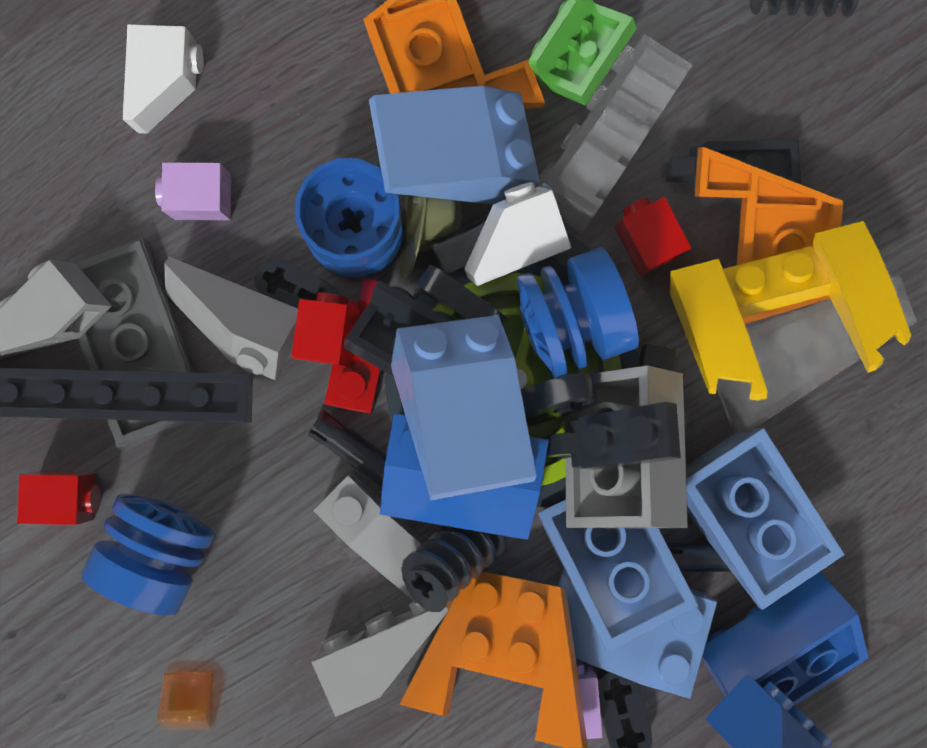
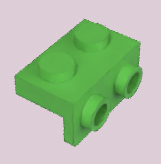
(580, 48)

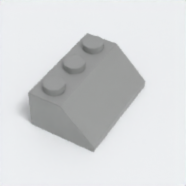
(632, 494)

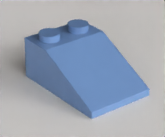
(453, 143)
(463, 406)
(758, 516)
(620, 576)
(658, 659)

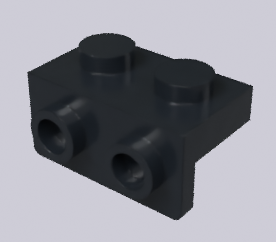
(377, 326)

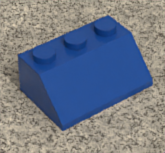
(494, 511)
(793, 643)
(763, 719)

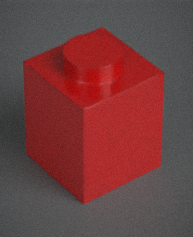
(651, 234)
(323, 330)
(57, 498)

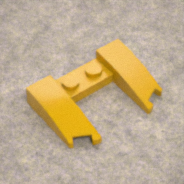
(838, 264)

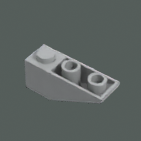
(49, 309)
(365, 664)

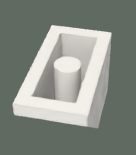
(158, 73)
(517, 234)

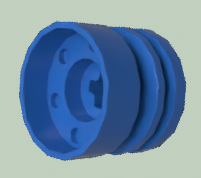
(347, 192)
(584, 310)
(146, 559)

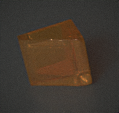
(186, 701)

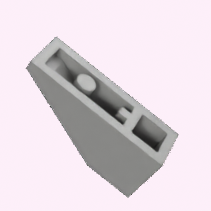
(237, 320)
(381, 540)

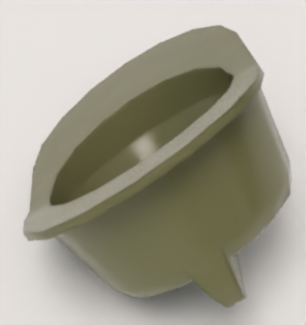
(425, 222)

